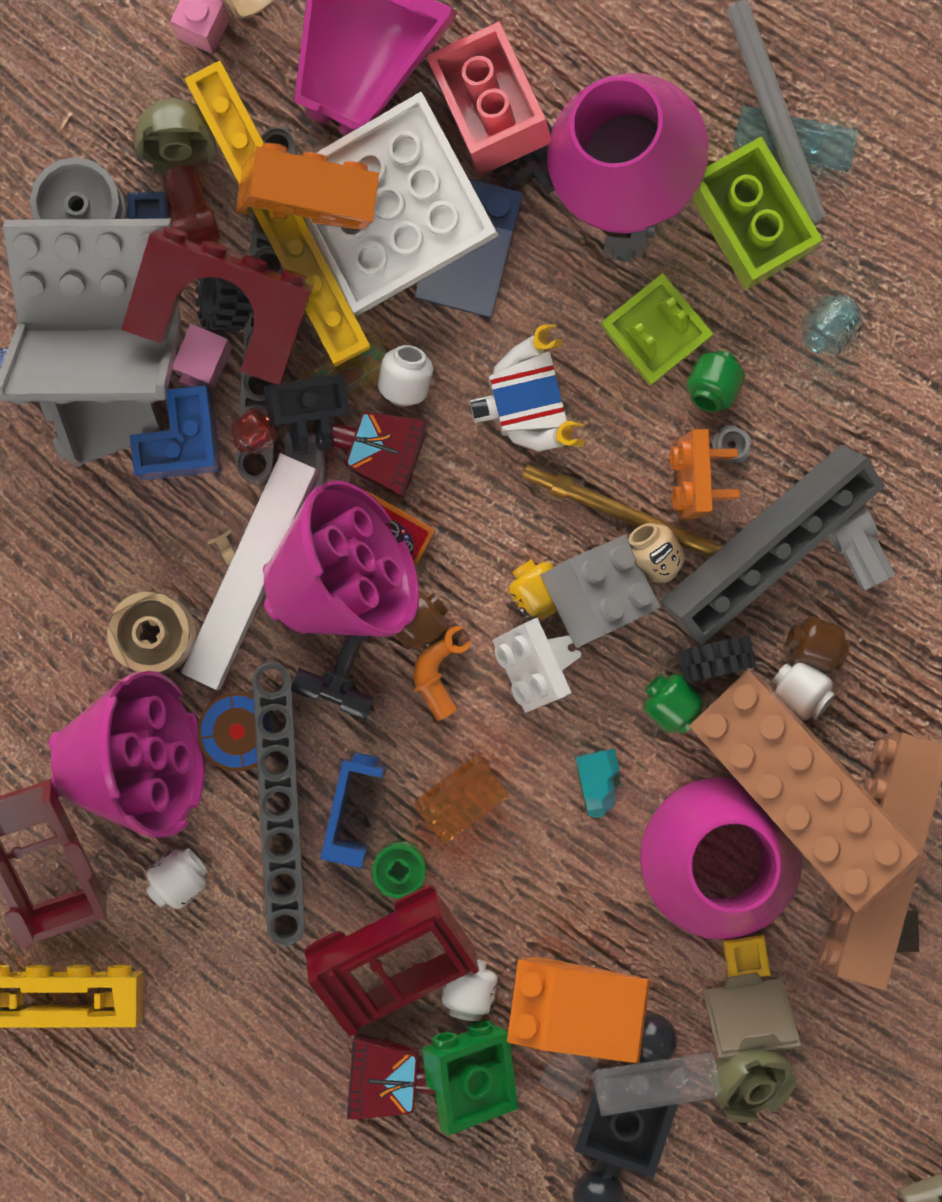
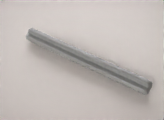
(775, 109)

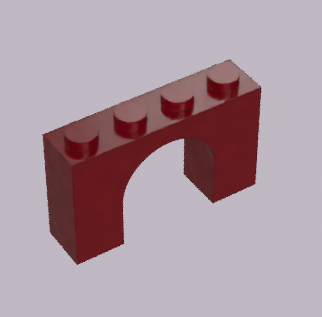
(174, 262)

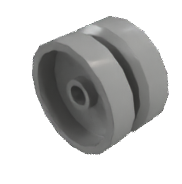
(76, 184)

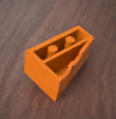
(308, 187)

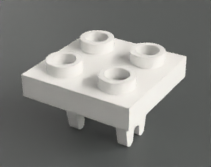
(535, 664)

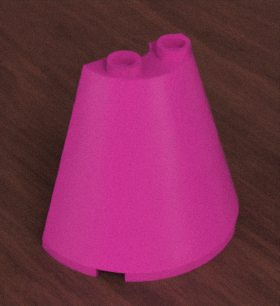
(362, 54)

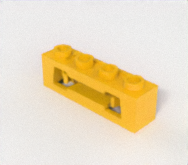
(125, 997)

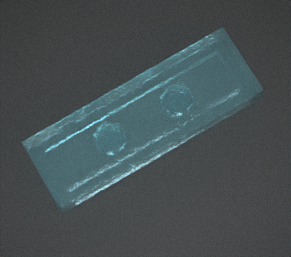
(821, 142)

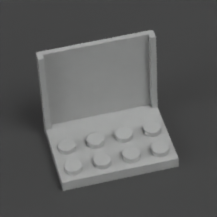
(70, 308)

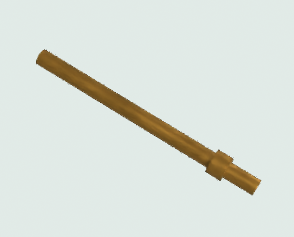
(562, 486)

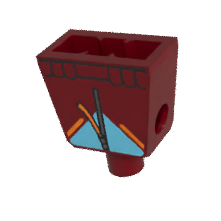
(382, 449)
(383, 1078)

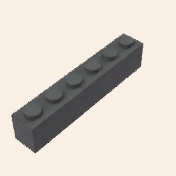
(772, 543)

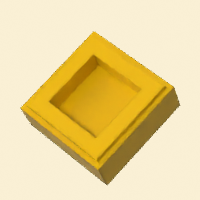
(746, 955)

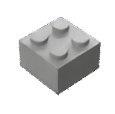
(600, 591)

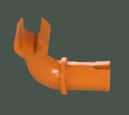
(428, 677)

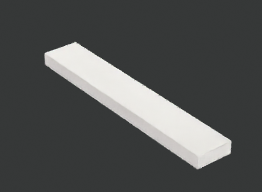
(244, 581)

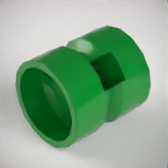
(399, 869)

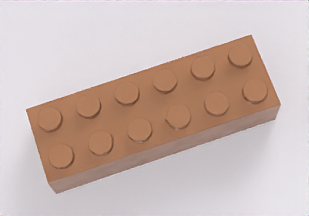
(907, 788)
(808, 793)

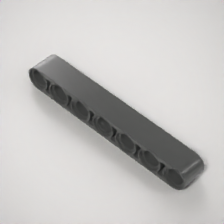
(278, 822)

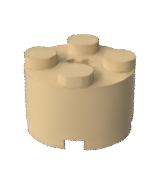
(131, 623)

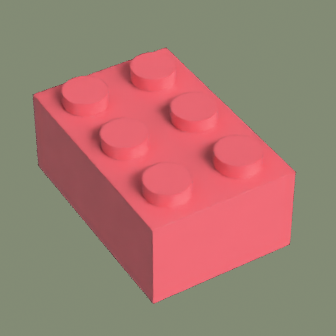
(489, 98)

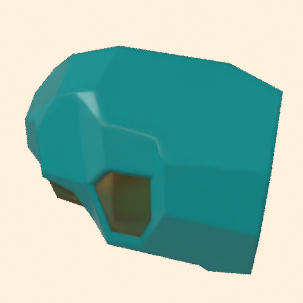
(598, 780)

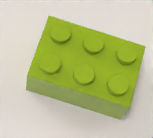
(755, 214)

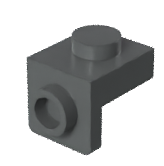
(628, 248)

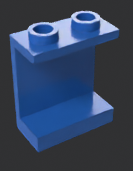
(342, 850)

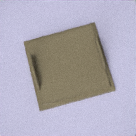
(750, 1016)

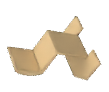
(224, 546)

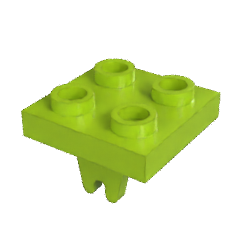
(656, 329)

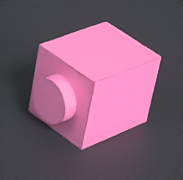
(200, 23)
(201, 358)

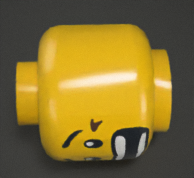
(530, 590)

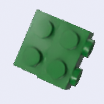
(470, 1076)

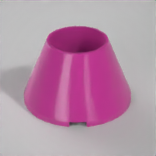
(638, 191)
(669, 853)

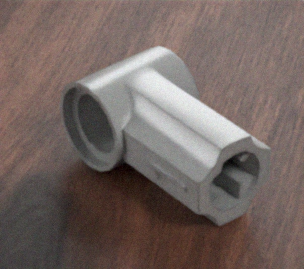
(861, 549)

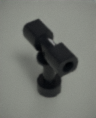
(336, 685)

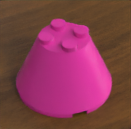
(341, 568)
(132, 757)

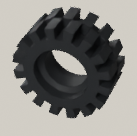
(221, 305)
(717, 659)

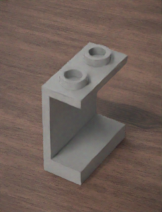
(96, 429)

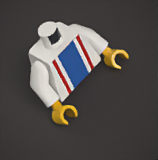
(528, 396)

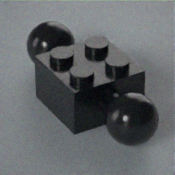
(628, 1138)

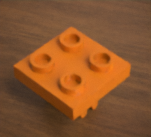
(693, 472)

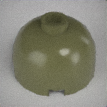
(173, 135)
(753, 1083)

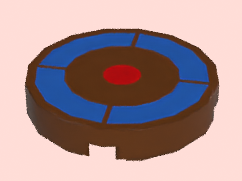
(228, 731)

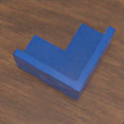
(189, 444)

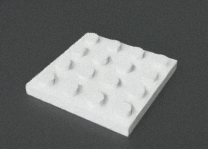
(421, 212)

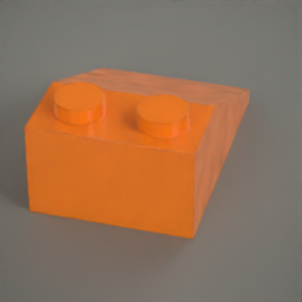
(578, 1010)

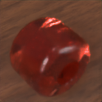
(253, 432)

